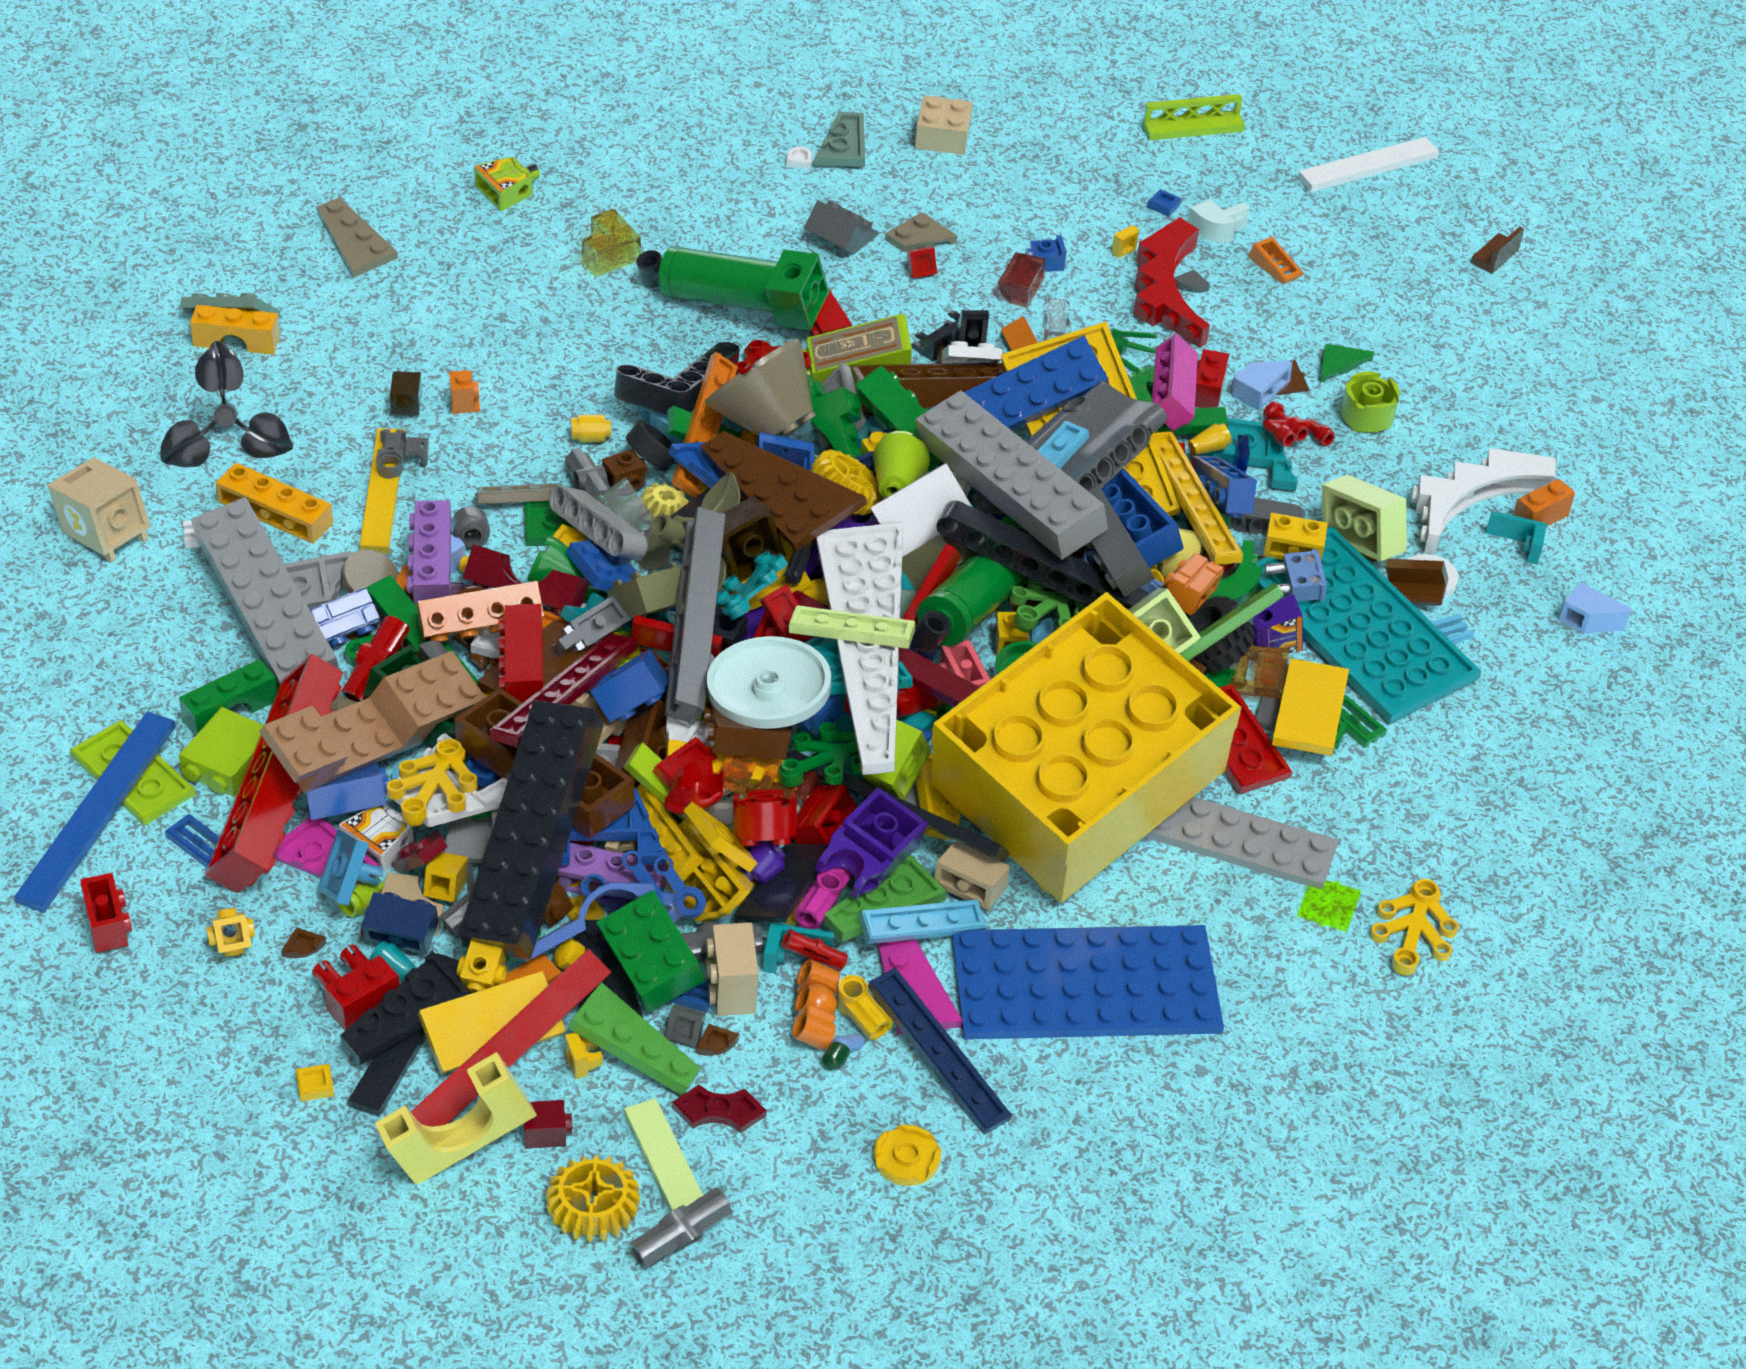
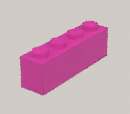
(1175, 380)

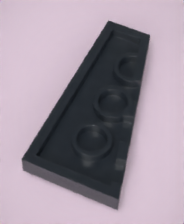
(398, 1011)

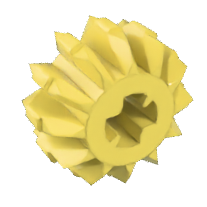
(663, 499)

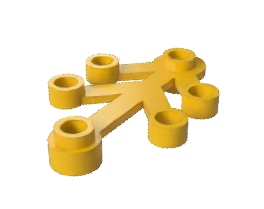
(446, 755)
(1416, 924)

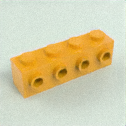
(276, 502)

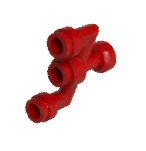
(1288, 430)

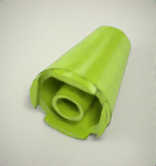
(899, 461)

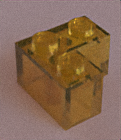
(611, 244)

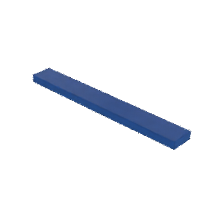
(94, 812)

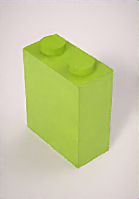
(221, 752)

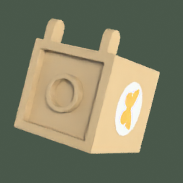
(99, 507)

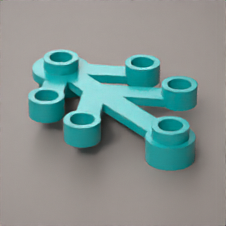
(764, 575)

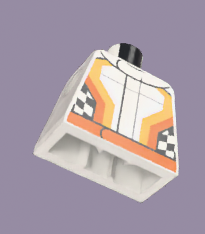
(383, 831)

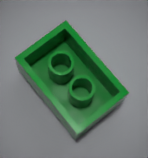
(651, 951)

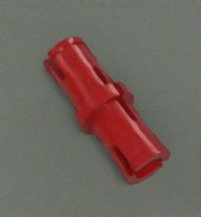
(814, 950)

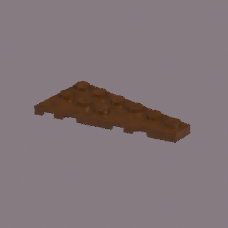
(798, 499)

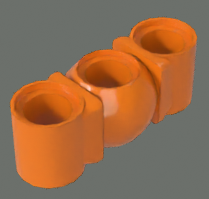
(816, 1004)

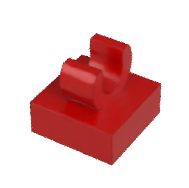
(922, 262)

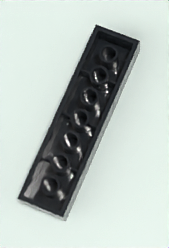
(532, 828)

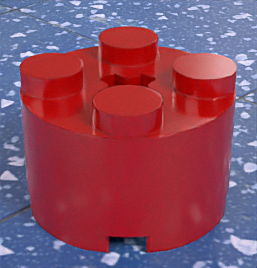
(765, 817)

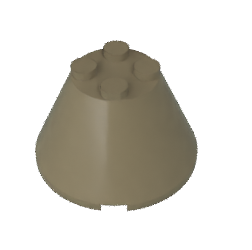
(770, 395)

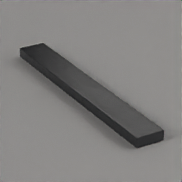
(935, 822)

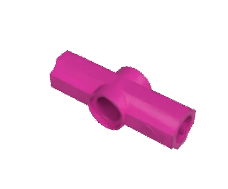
(822, 897)

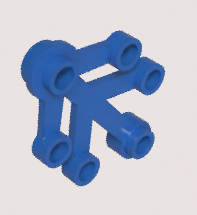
(670, 899)

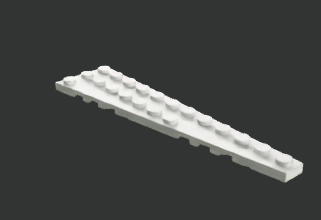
(865, 577)

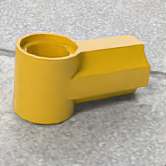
(862, 1008)

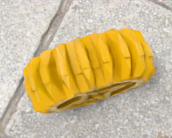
(850, 474)
(572, 1191)

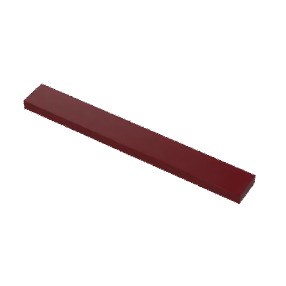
(925, 673)
(568, 684)

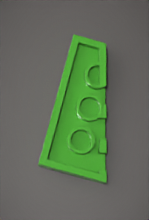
(904, 887)
(628, 1036)

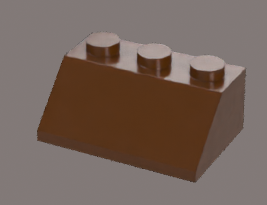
(645, 726)

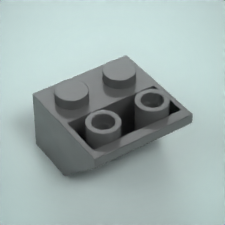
(840, 226)

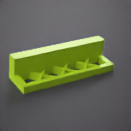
(1191, 122)

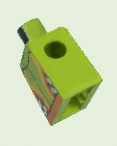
(505, 181)

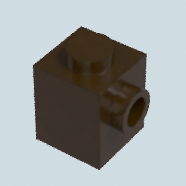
(406, 393)

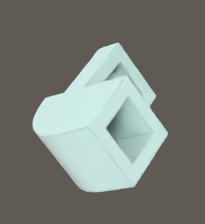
(1218, 224)

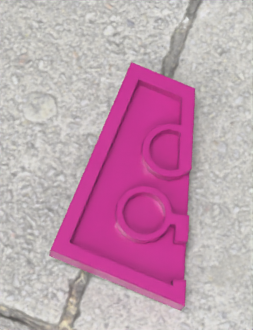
(309, 847)

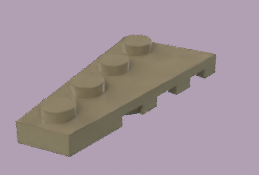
(356, 240)

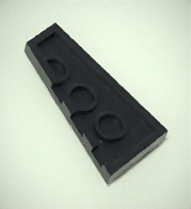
(617, 980)

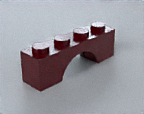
(494, 570)

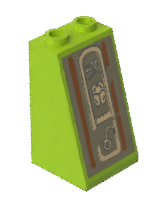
(863, 344)

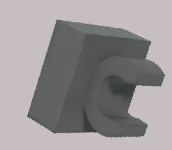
(685, 1025)

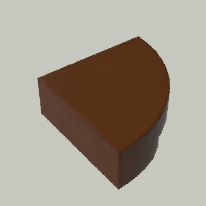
(303, 943)
(716, 1040)

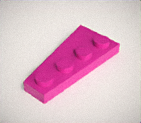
(919, 974)

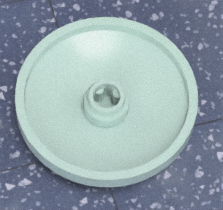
(769, 682)

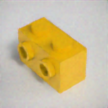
(1293, 535)

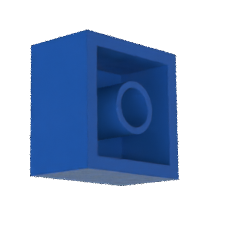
(629, 686)

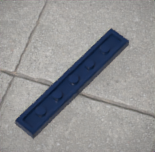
(939, 1051)

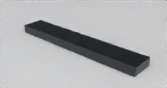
(390, 1067)

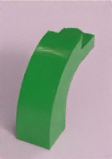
(1244, 581)

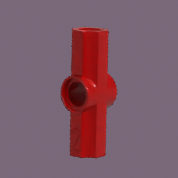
(382, 646)

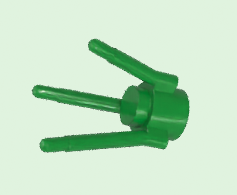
(1122, 344)

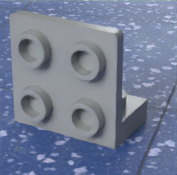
(469, 837)

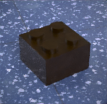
(747, 534)

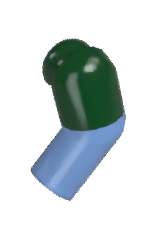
(840, 1050)

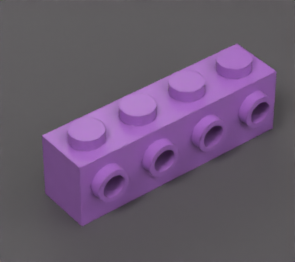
(431, 550)
(591, 860)

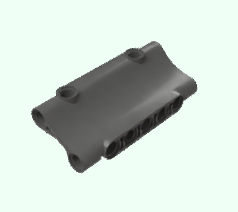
(1117, 433)

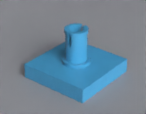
(346, 867)

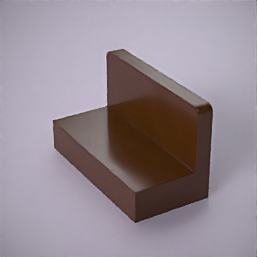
(1498, 251)
(1419, 580)

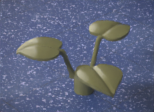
(670, 531)

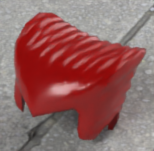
(695, 784)

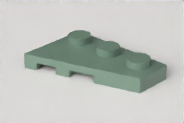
(844, 143)
(247, 301)

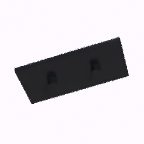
(783, 893)

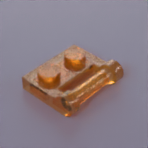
(1269, 673)
(741, 769)

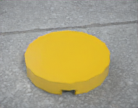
(900, 1162)

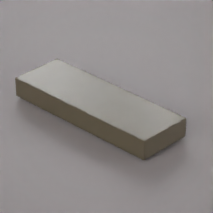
(515, 493)

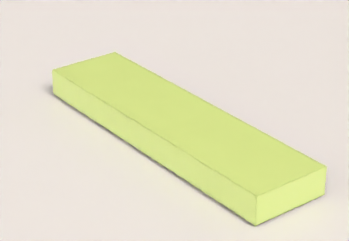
(852, 626)
(662, 1154)

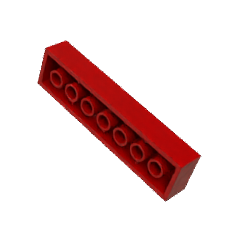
(267, 789)

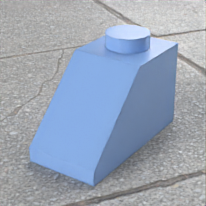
(1261, 382)

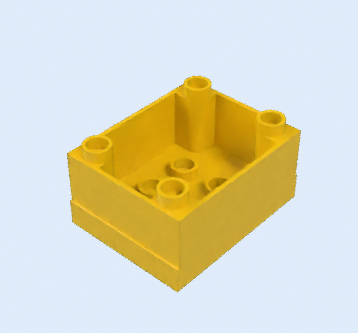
(1083, 746)

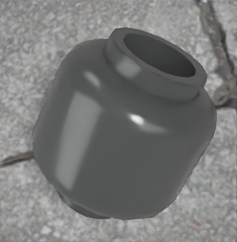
(471, 526)

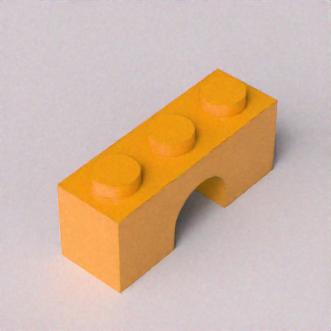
(255, 328)

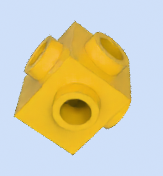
(232, 944)
(482, 967)

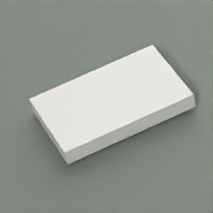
(920, 506)

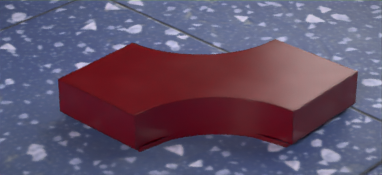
(735, 1109)

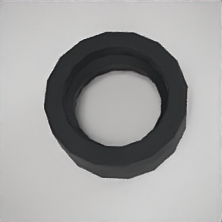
(650, 445)

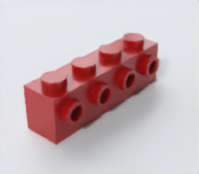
(522, 650)

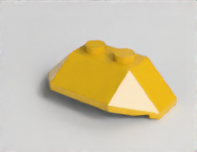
(720, 882)

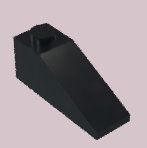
(972, 327)

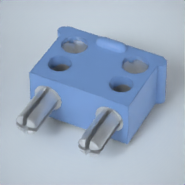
(1302, 575)

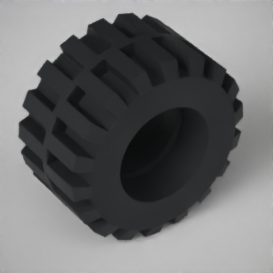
(1229, 648)

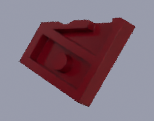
(419, 853)

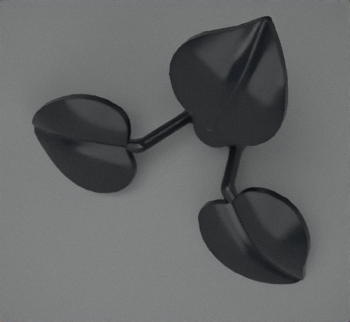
(223, 371)

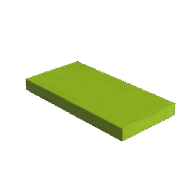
(156, 790)

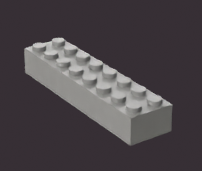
(1012, 474)
(260, 588)

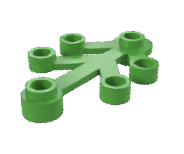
(1028, 616)

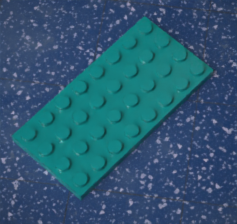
(1377, 634)

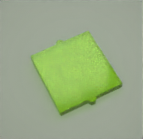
(1330, 906)

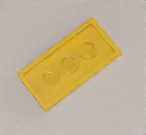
(1310, 707)
(467, 1023)

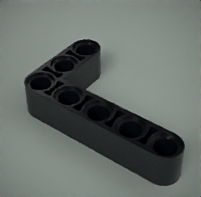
(662, 392)

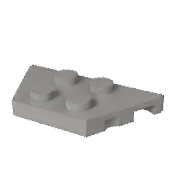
(318, 578)

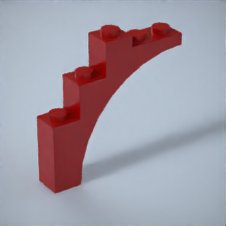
(1155, 280)

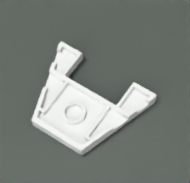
(476, 801)

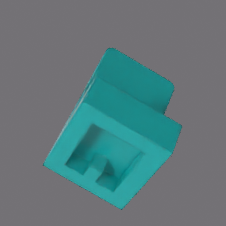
(1519, 529)
(775, 953)

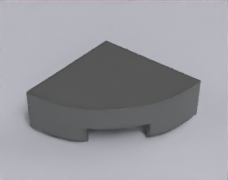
(1192, 281)

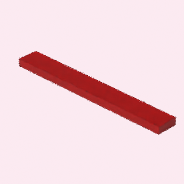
(514, 1038)

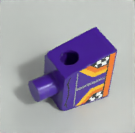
(1279, 625)

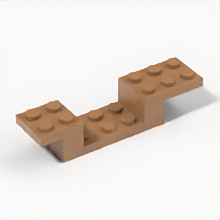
(385, 724)

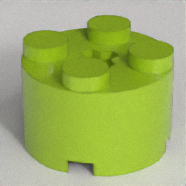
(1369, 402)

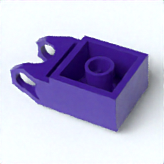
(873, 841)

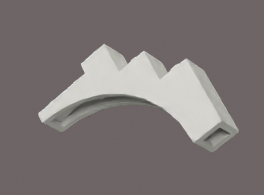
(1498, 475)

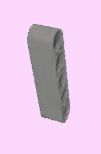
(598, 523)

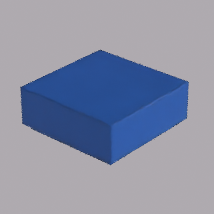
(1164, 202)

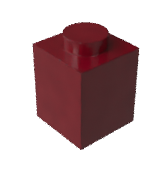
(549, 1125)

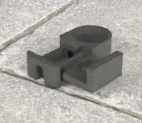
(395, 448)

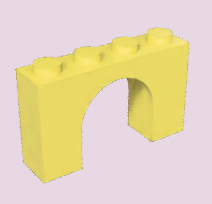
(429, 1150)

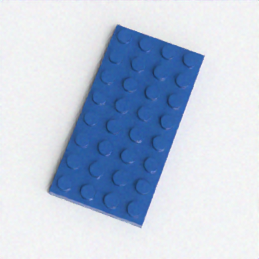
(1086, 982)

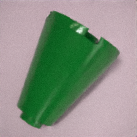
(557, 559)

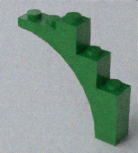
(836, 416)

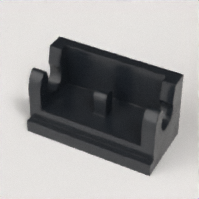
(943, 336)

